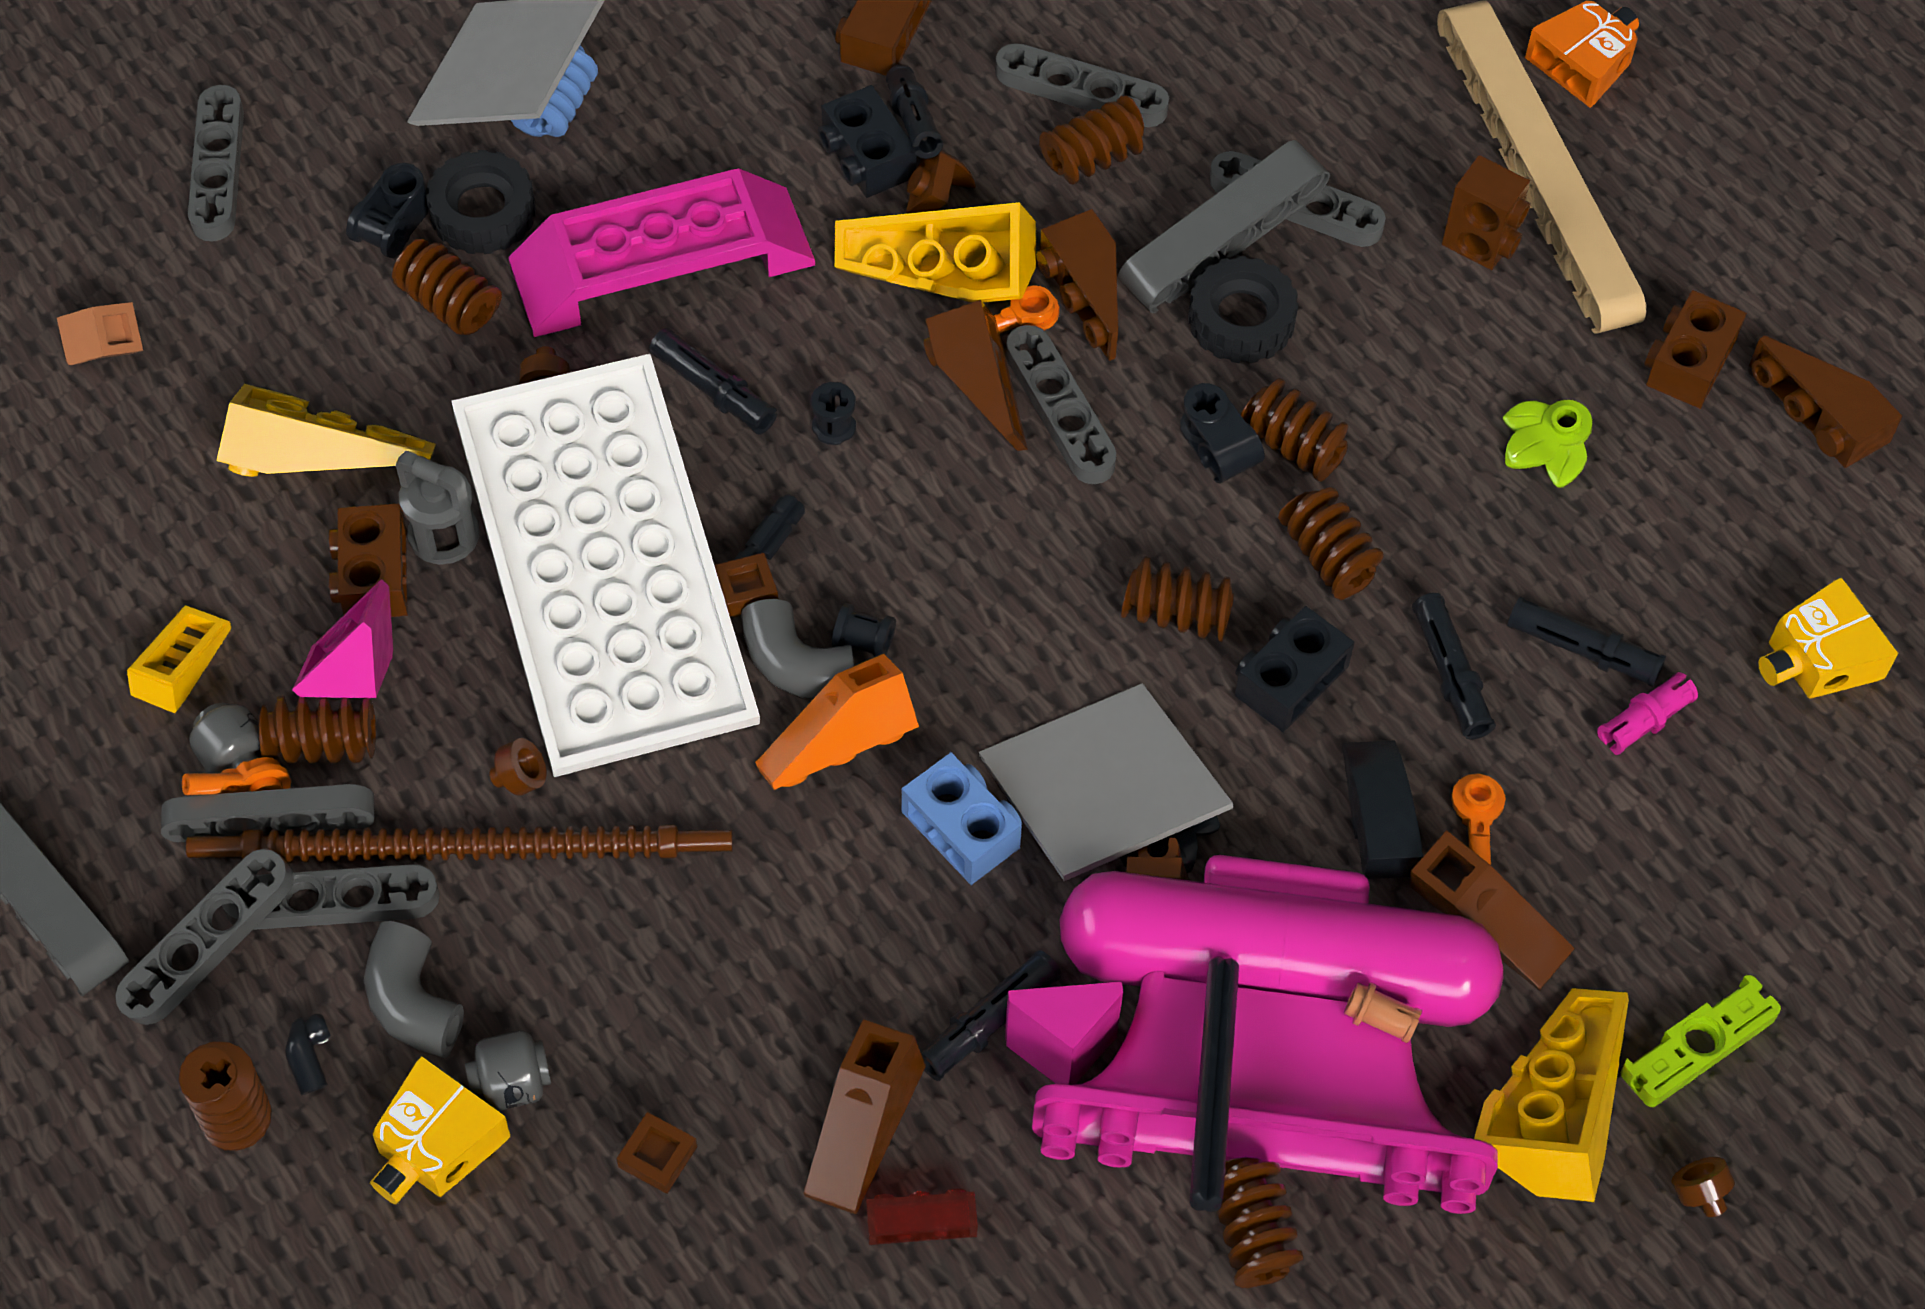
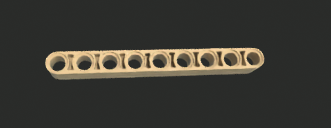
(1537, 152)

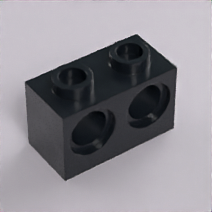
(867, 141)
(1300, 673)

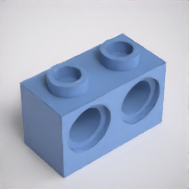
(951, 823)

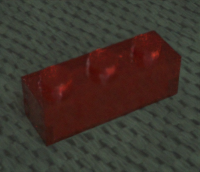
(921, 1217)

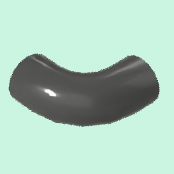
(783, 656)
(398, 996)

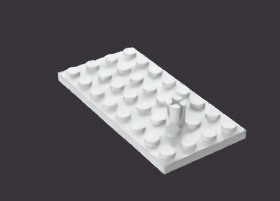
(604, 565)

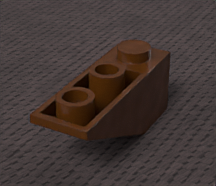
(1083, 263)
(1835, 405)
(1468, 886)
(863, 1114)

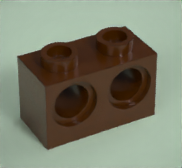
(1487, 213)
(1695, 348)
(372, 561)

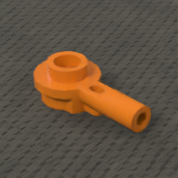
(1035, 308)
(252, 775)
(1478, 802)

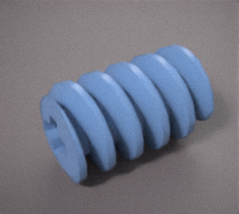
(565, 99)

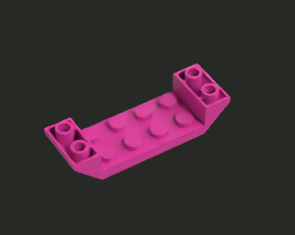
(654, 239)

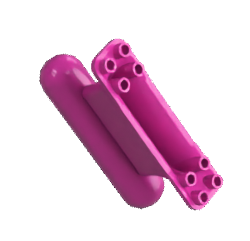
(1302, 1075)

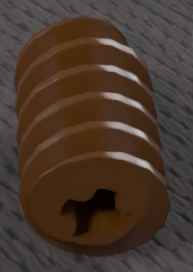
(1094, 139)
(446, 286)
(1296, 429)
(1332, 541)
(1179, 598)
(318, 731)
(225, 1095)
(1254, 1221)

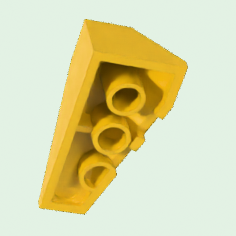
(949, 252)
(277, 435)
(1559, 1101)

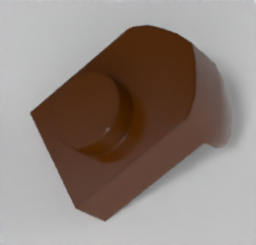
(932, 182)

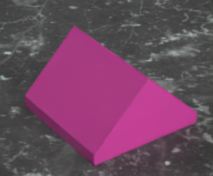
(352, 653)
(1063, 1027)

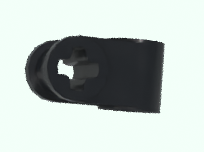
(390, 210)
(1219, 432)

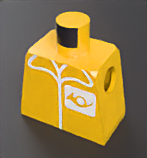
(1828, 644)
(434, 1134)

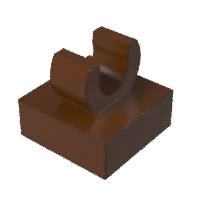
(745, 582)
(1167, 866)
(657, 1152)

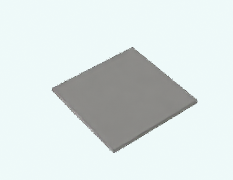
(505, 61)
(1104, 781)

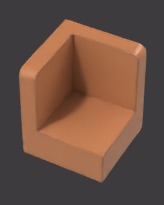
(99, 333)

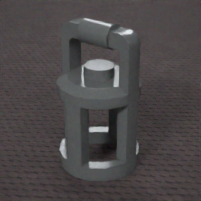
(433, 499)

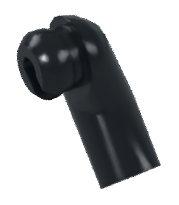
(302, 1055)

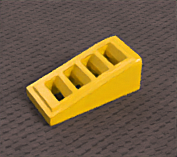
(169, 686)

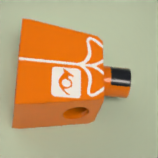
(1585, 48)

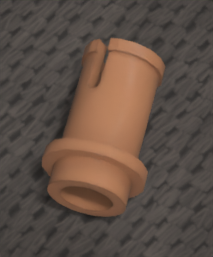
(1382, 1012)

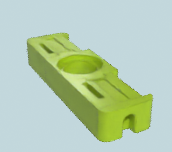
(1676, 1064)

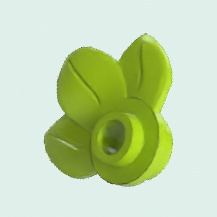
(1543, 441)

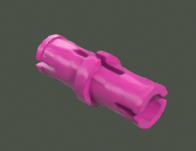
(1648, 713)

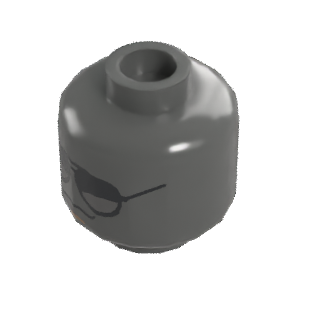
(225, 737)
(509, 1070)

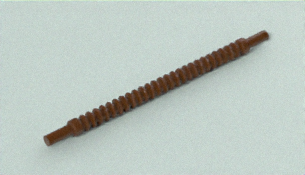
(665, 841)

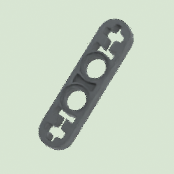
(1084, 79)
(213, 163)
(1328, 224)
(1067, 402)
(279, 809)
(334, 885)
(211, 943)

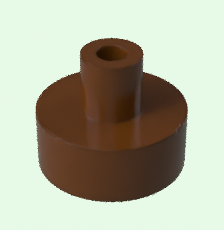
(542, 365)
(518, 767)
(1704, 1184)

